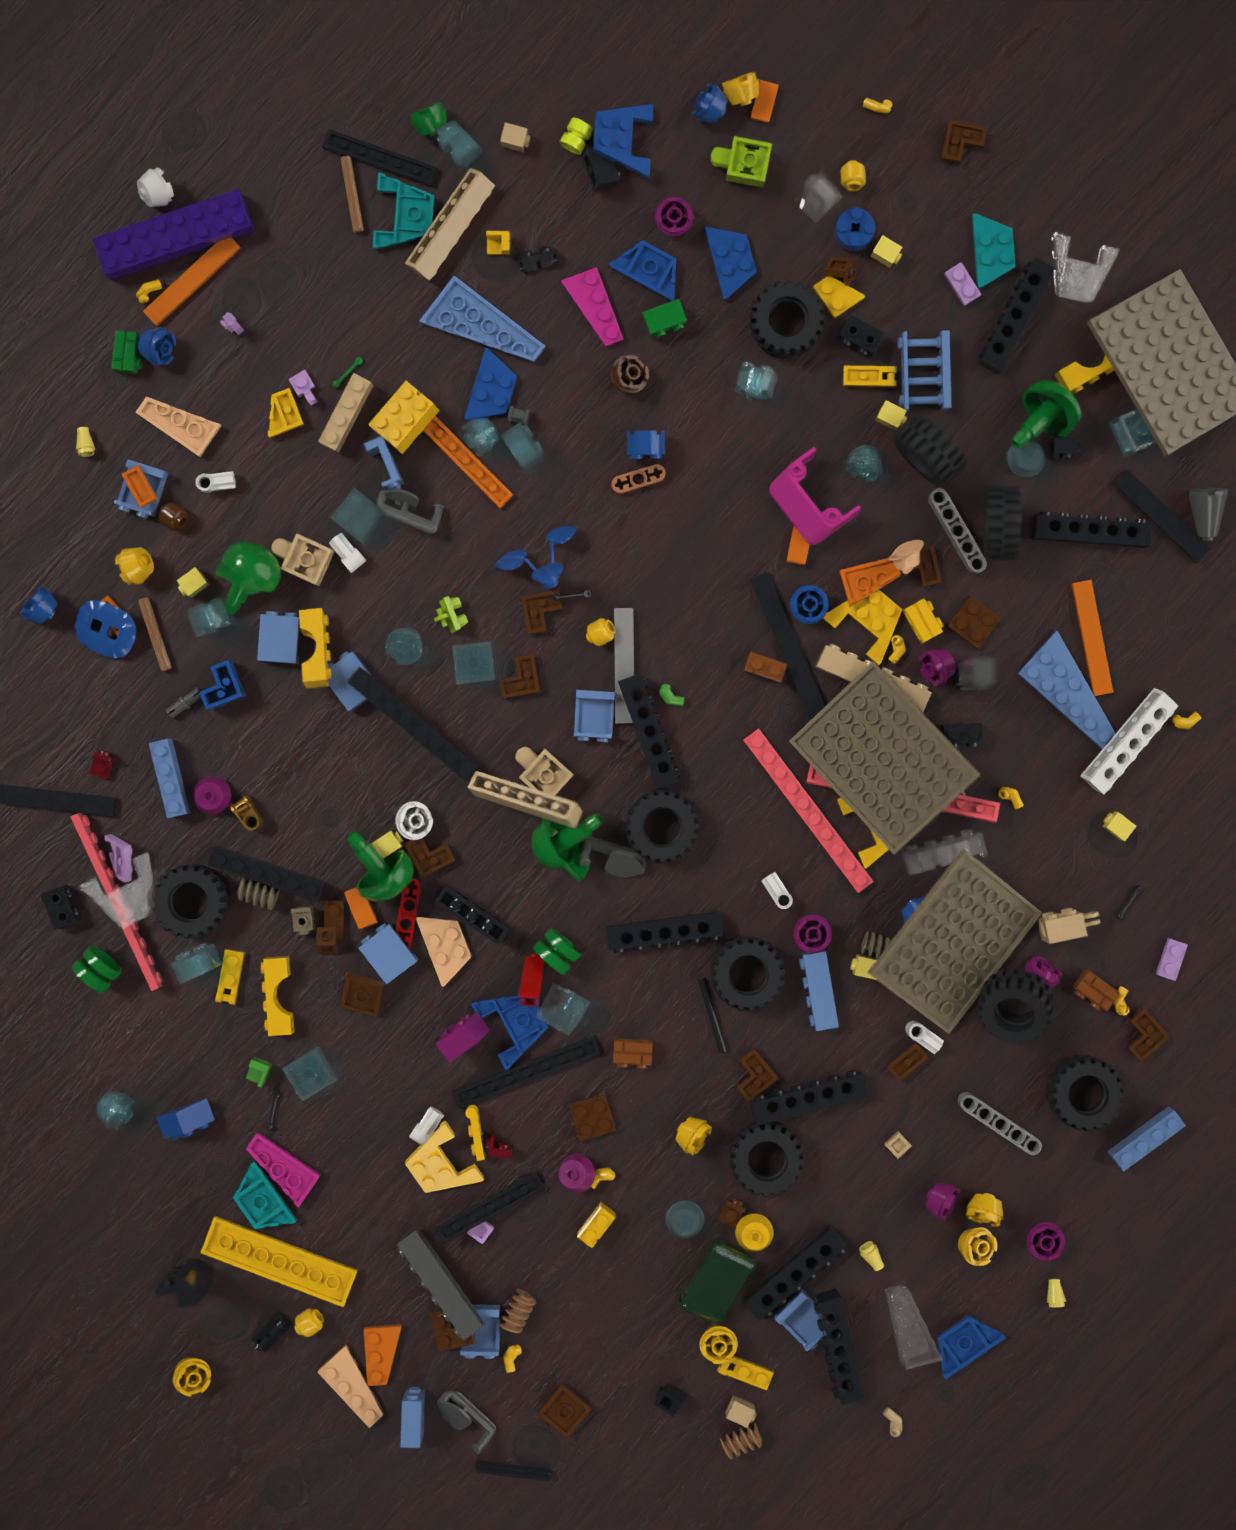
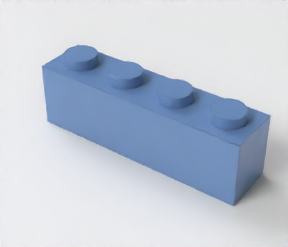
(169, 778)
(819, 990)
(1146, 1138)

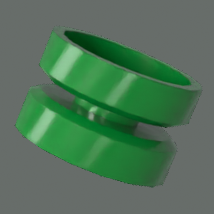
(555, 953)
(97, 969)

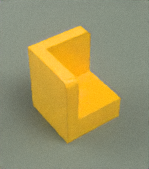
(498, 242)

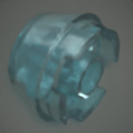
(480, 435)
(1027, 459)
(865, 462)
(404, 645)
(115, 1109)
(685, 1219)

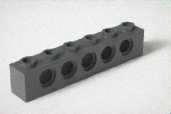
(974, 674)

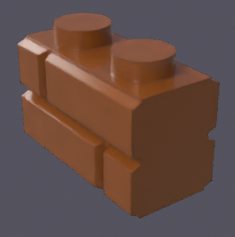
(765, 667)
(1096, 990)
(632, 1052)

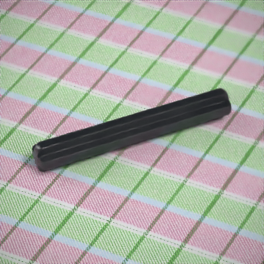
(513, 1471)

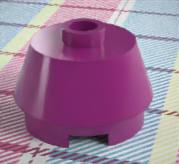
(674, 216)
(937, 666)
(212, 795)
(812, 933)
(1044, 970)
(576, 1173)
(941, 1200)
(1045, 1241)

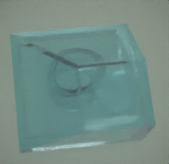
(562, 1009)

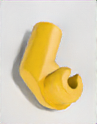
(875, 106)
(146, 288)
(898, 648)
(1186, 723)
(1011, 794)
(1119, 1003)
(603, 1174)
(509, 1357)

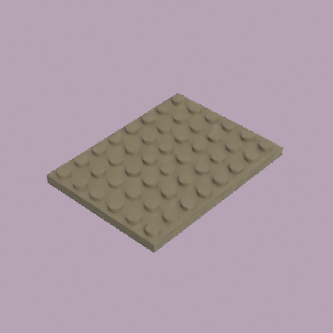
(1169, 361)
(884, 757)
(955, 941)

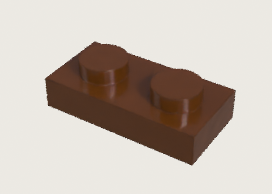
(334, 916)
(907, 1061)

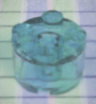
(756, 382)
(208, 617)

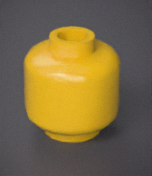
(853, 175)
(600, 632)
(309, 1322)

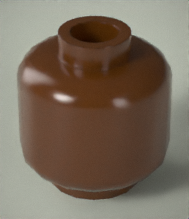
(173, 516)

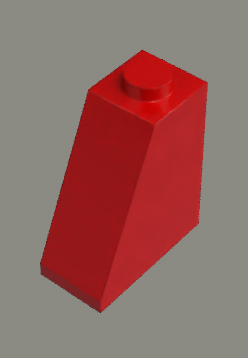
(531, 981)

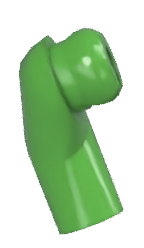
(668, 696)

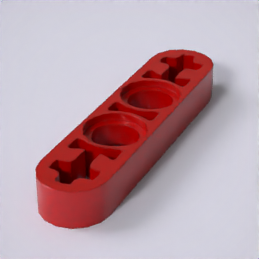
(405, 914)

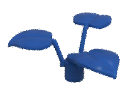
(547, 574)

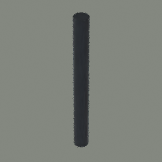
(712, 1015)

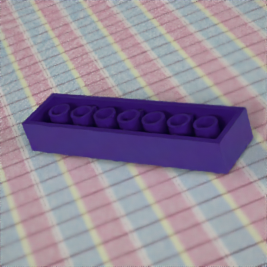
(173, 234)

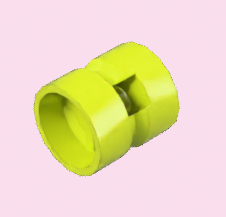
(576, 136)

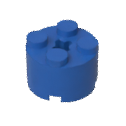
(855, 240)
(645, 444)

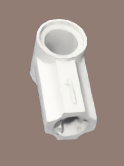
(218, 481)
(349, 555)
(776, 889)
(924, 1037)
(426, 1126)

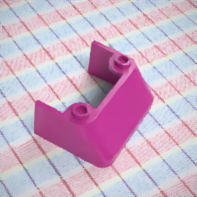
(800, 508)

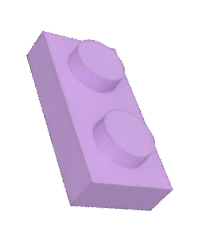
(962, 284)
(1171, 959)

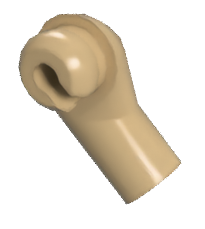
(895, 1422)

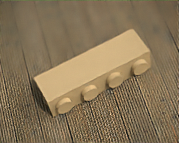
(345, 413)

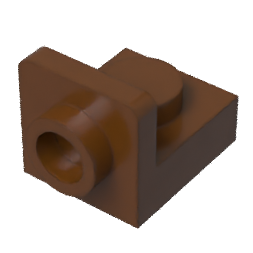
(841, 268)
(326, 940)
(732, 1211)

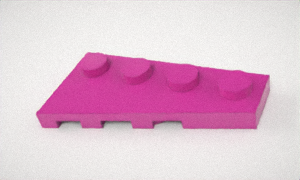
(592, 300)
(285, 1169)

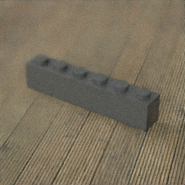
(441, 1284)

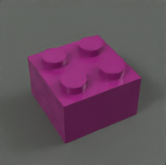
(462, 1036)

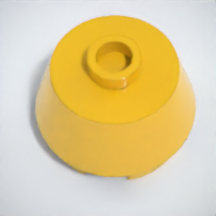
(741, 89)
(135, 565)
(692, 1135)
(985, 1209)
(754, 1232)
(977, 1245)
(718, 1344)
(191, 1376)

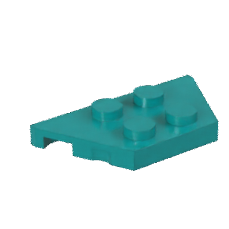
(992, 249)
(261, 1200)

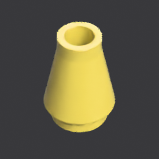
(84, 442)
(871, 1254)
(1055, 1294)

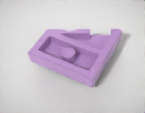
(120, 858)

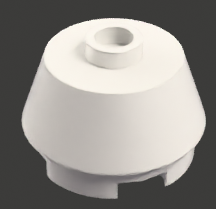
(154, 189)
(414, 820)

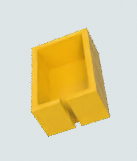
(404, 417)

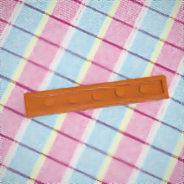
(191, 280)
(468, 462)
(1092, 637)

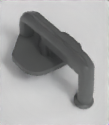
(400, 506)
(621, 861)
(463, 1414)

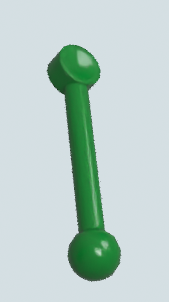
(358, 361)

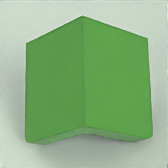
(258, 1071)

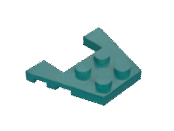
(412, 214)

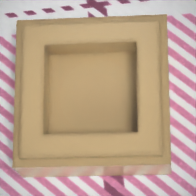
(898, 1144)

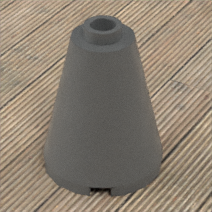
(1207, 510)

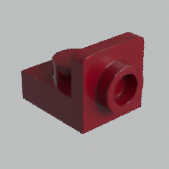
(102, 764)
(499, 1150)

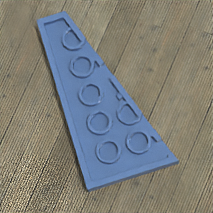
(472, 317)
(1061, 683)

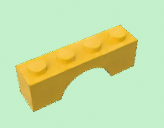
(1076, 375)
(316, 670)
(278, 1019)

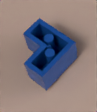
(227, 688)
(184, 1120)

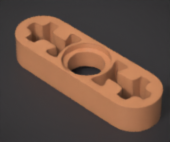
(650, 469)

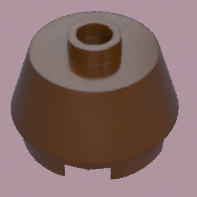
(629, 374)

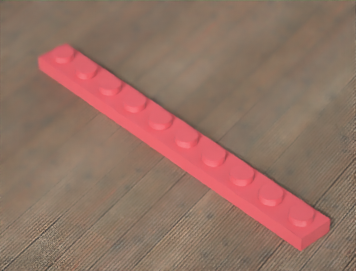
(961, 805)
(808, 811)
(106, 877)

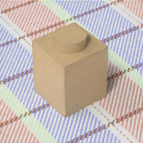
(515, 137)
(741, 1411)

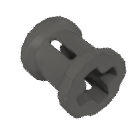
(518, 415)

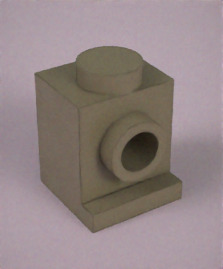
(306, 913)

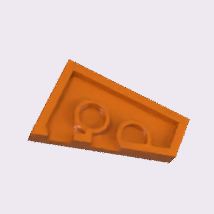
(867, 578)
(380, 1352)

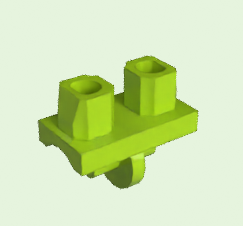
(447, 614)

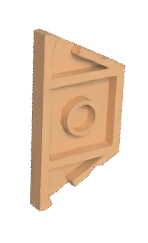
(445, 945)

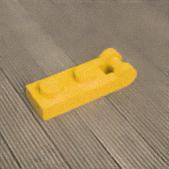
(869, 376)
(230, 976)
(475, 1131)
(747, 1372)

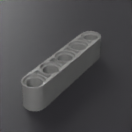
(957, 521)
(1007, 1128)

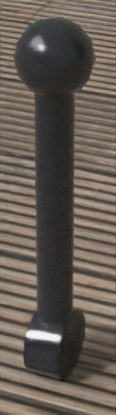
(585, 594)
(1120, 916)
(276, 1094)

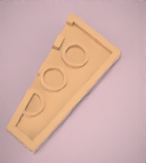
(182, 426)
(347, 1381)

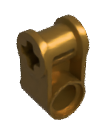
(246, 812)

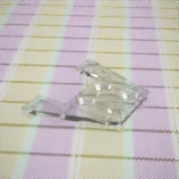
(1078, 278)
(130, 901)

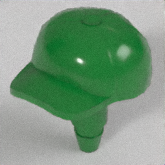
(1050, 409)
(250, 570)
(559, 845)
(385, 876)

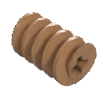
(519, 1312)
(742, 1441)

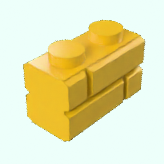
(923, 620)
(596, 1224)

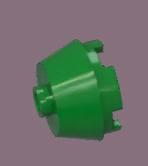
(429, 119)

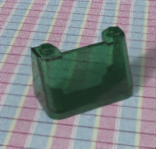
(717, 1281)

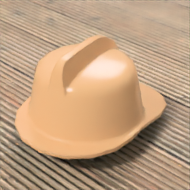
(907, 555)

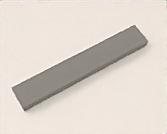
(623, 658)

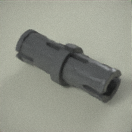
(184, 703)

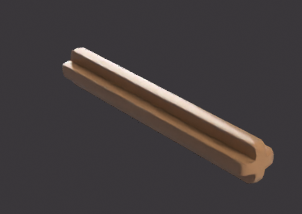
(352, 195)
(154, 634)

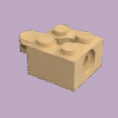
(303, 558)
(542, 771)
(1065, 925)

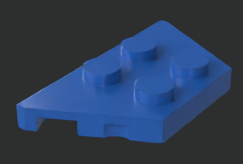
(731, 259)
(648, 268)
(491, 389)
(965, 1343)

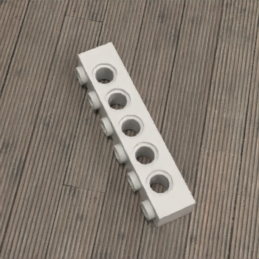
(1130, 731)

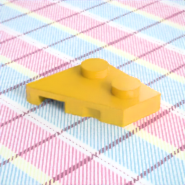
(837, 296)
(284, 413)

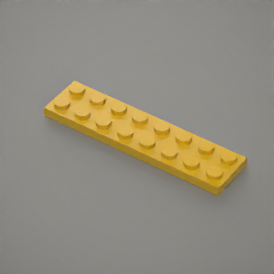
(279, 1261)

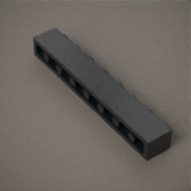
(412, 723)

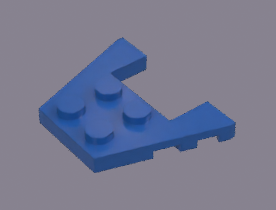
(614, 136)
(519, 1022)

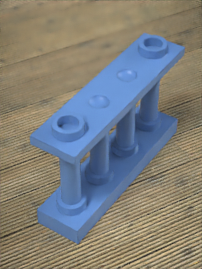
(942, 380)

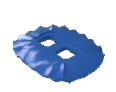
(109, 616)

